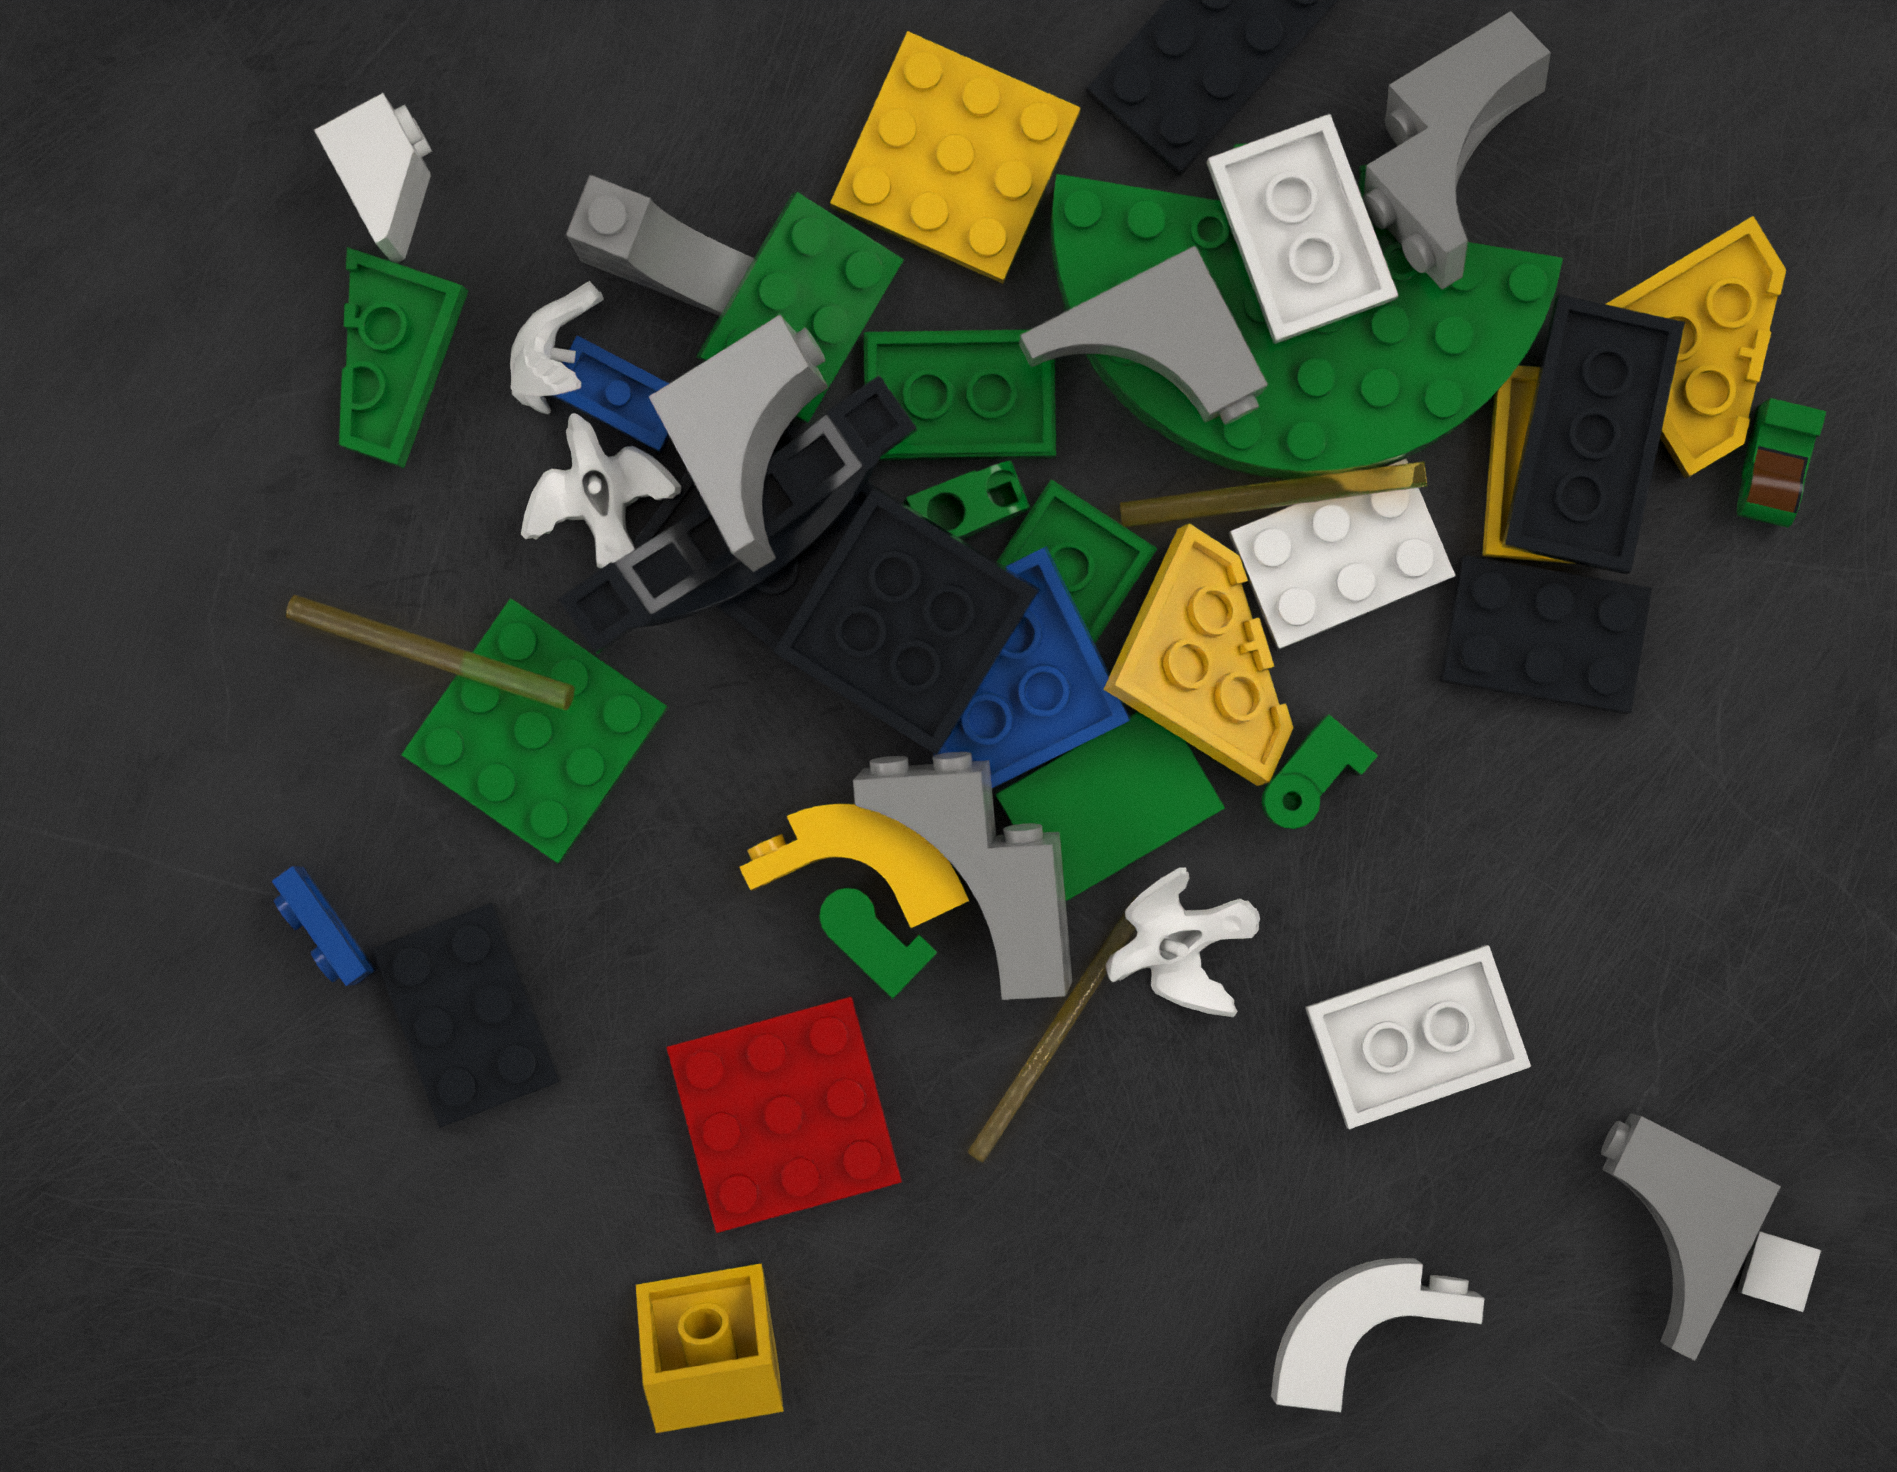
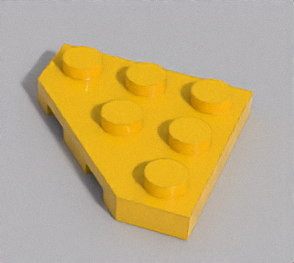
(1727, 305)
(1204, 661)

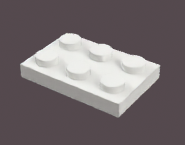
(1302, 228)
(1339, 560)
(1417, 1036)

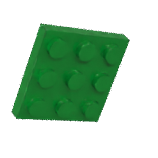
(529, 761)

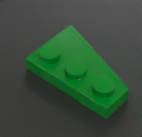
(395, 349)

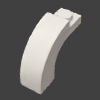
(1337, 1314)

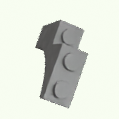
(1438, 122)
(1010, 874)

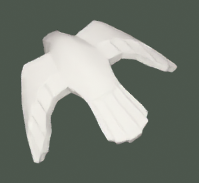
(534, 356)
(596, 491)
(1172, 941)

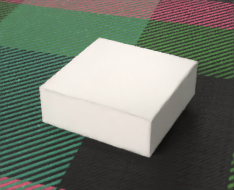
(1779, 1271)

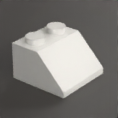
(382, 169)

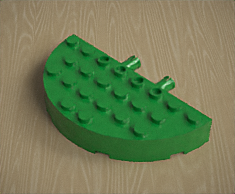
(1334, 395)

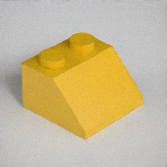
(708, 1348)

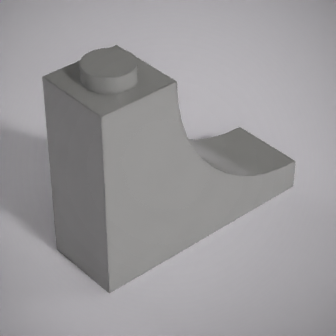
(651, 248)
(1169, 323)
(730, 420)
(1704, 1211)

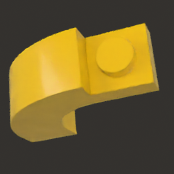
(908, 862)

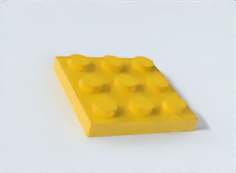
(955, 157)

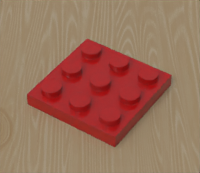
(784, 1114)

